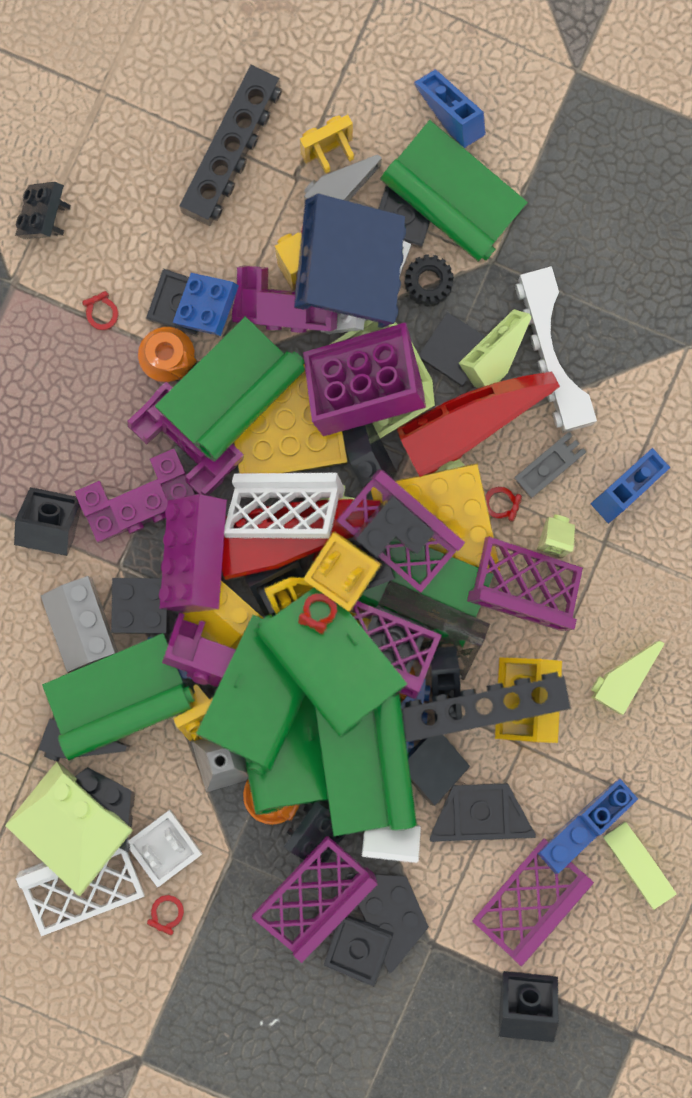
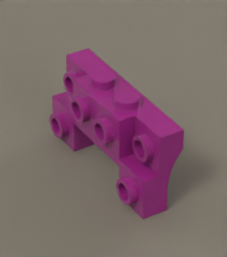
(274, 306)
(207, 474)
(137, 506)
(202, 658)

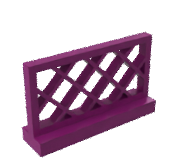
(442, 535)
(526, 608)
(413, 682)
(328, 918)
(551, 918)

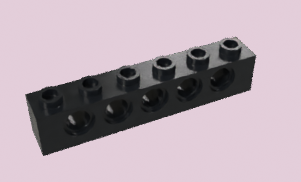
(255, 83)
(417, 729)

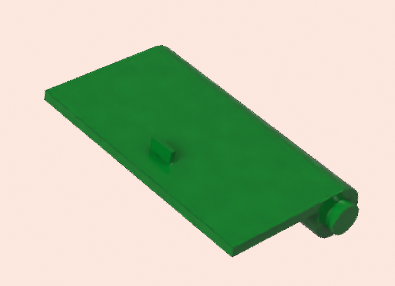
(454, 191)
(230, 389)
(448, 586)
(335, 669)
(116, 697)
(253, 704)
(298, 770)
(368, 772)

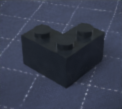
(392, 521)

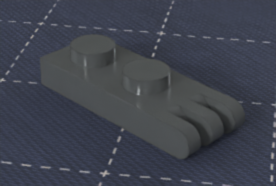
(548, 466)

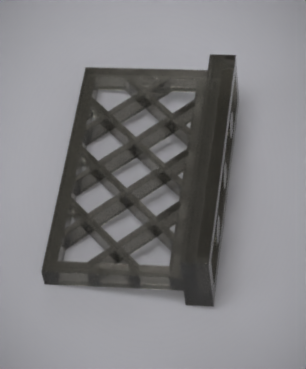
(438, 616)

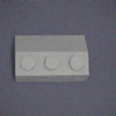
(79, 623)

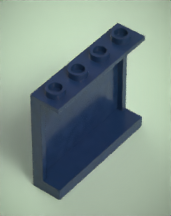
(350, 259)

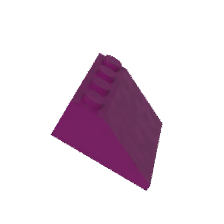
(363, 380)

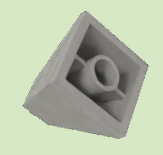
(212, 773)

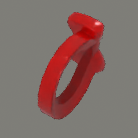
(89, 303)
(510, 514)
(319, 626)
(153, 922)

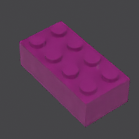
(192, 554)

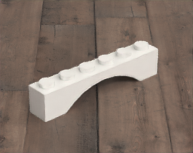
(571, 403)

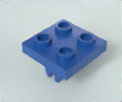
(205, 304)

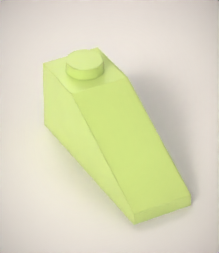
(496, 352)
(557, 536)
(622, 682)

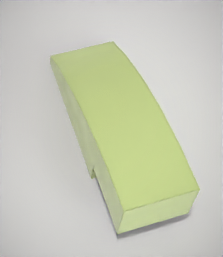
(639, 865)

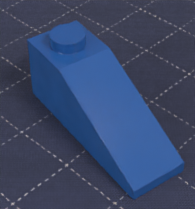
(453, 109)
(630, 485)

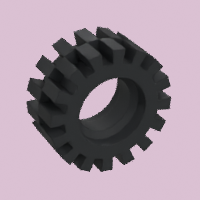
(429, 264)

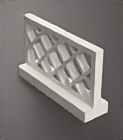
(286, 488)
(41, 874)

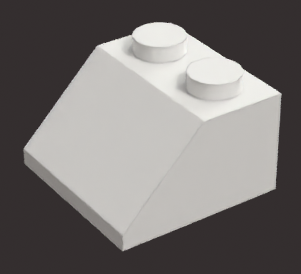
(392, 844)

